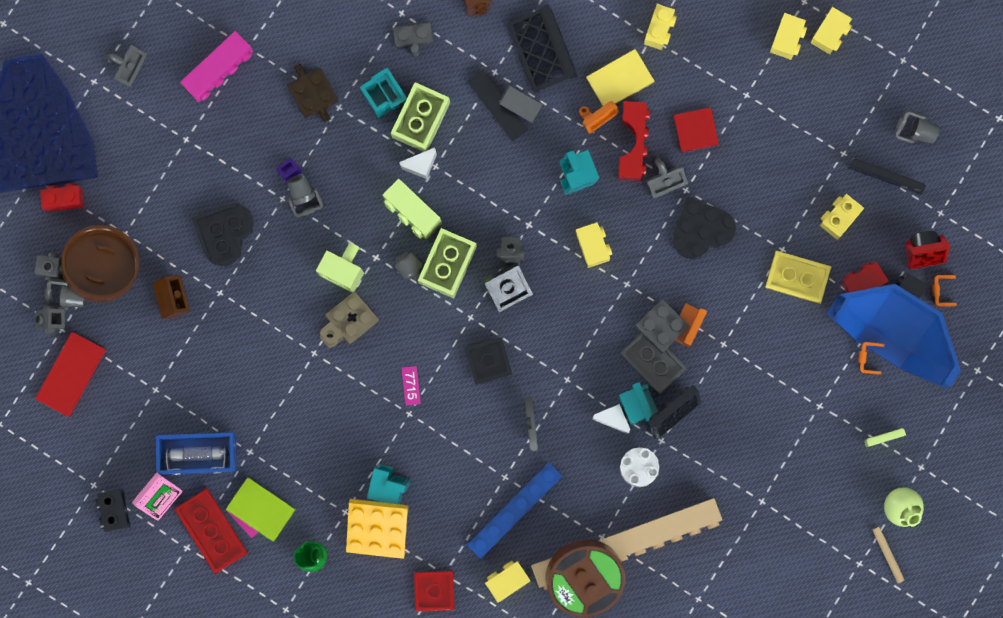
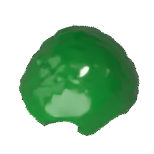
(310, 556)

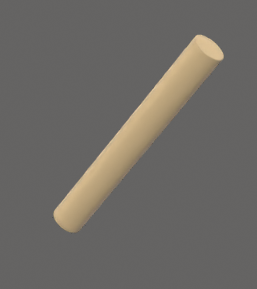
(888, 554)

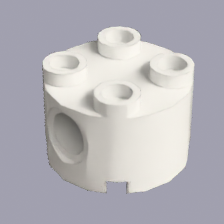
(639, 467)

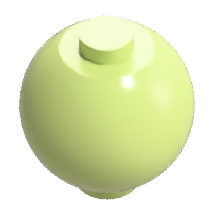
(904, 507)

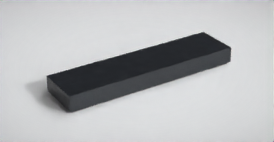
(490, 97)
(887, 176)

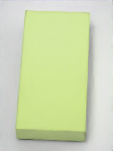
(884, 437)

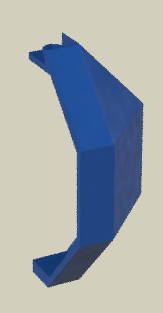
(909, 328)

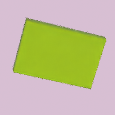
(260, 509)

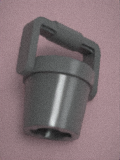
(920, 130)
(301, 193)
(67, 296)

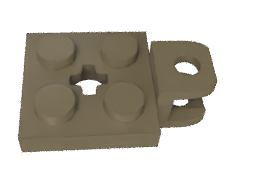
(339, 325)

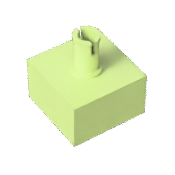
(341, 269)

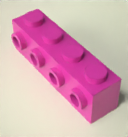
(217, 66)

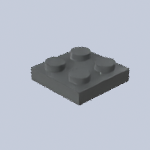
(661, 326)

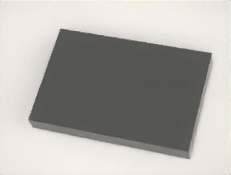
(654, 367)

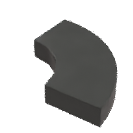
(531, 423)

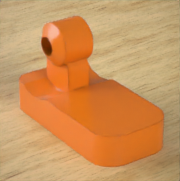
(598, 118)

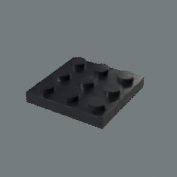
(674, 411)

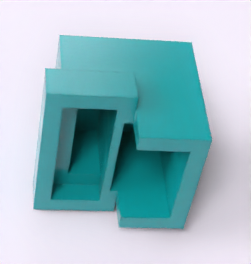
(383, 93)
(578, 171)
(637, 404)
(387, 487)

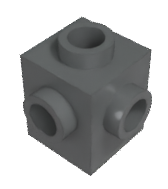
(510, 251)
(49, 266)
(50, 319)

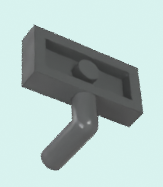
(413, 36)
(128, 65)
(667, 179)

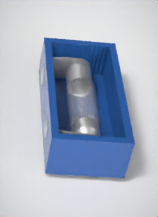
(196, 453)

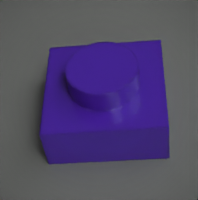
(288, 170)

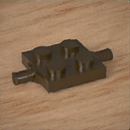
(312, 93)

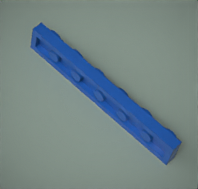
(514, 510)

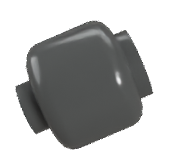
(408, 265)

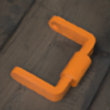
(936, 290)
(862, 357)

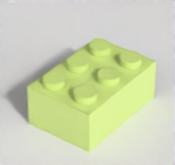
(420, 117)
(411, 210)
(447, 263)

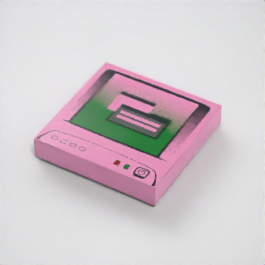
(157, 496)

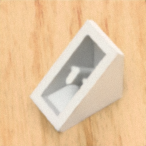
(420, 164)
(613, 418)

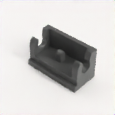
(520, 103)

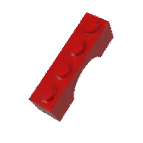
(634, 117)

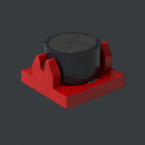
(926, 245)

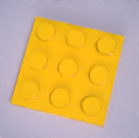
(377, 528)

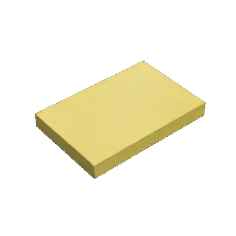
(620, 78)
(798, 277)

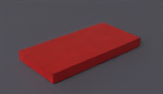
(70, 374)
(211, 531)

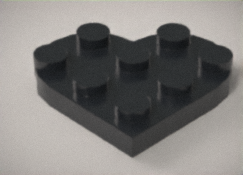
(702, 228)
(222, 232)

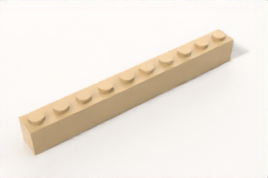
(653, 533)

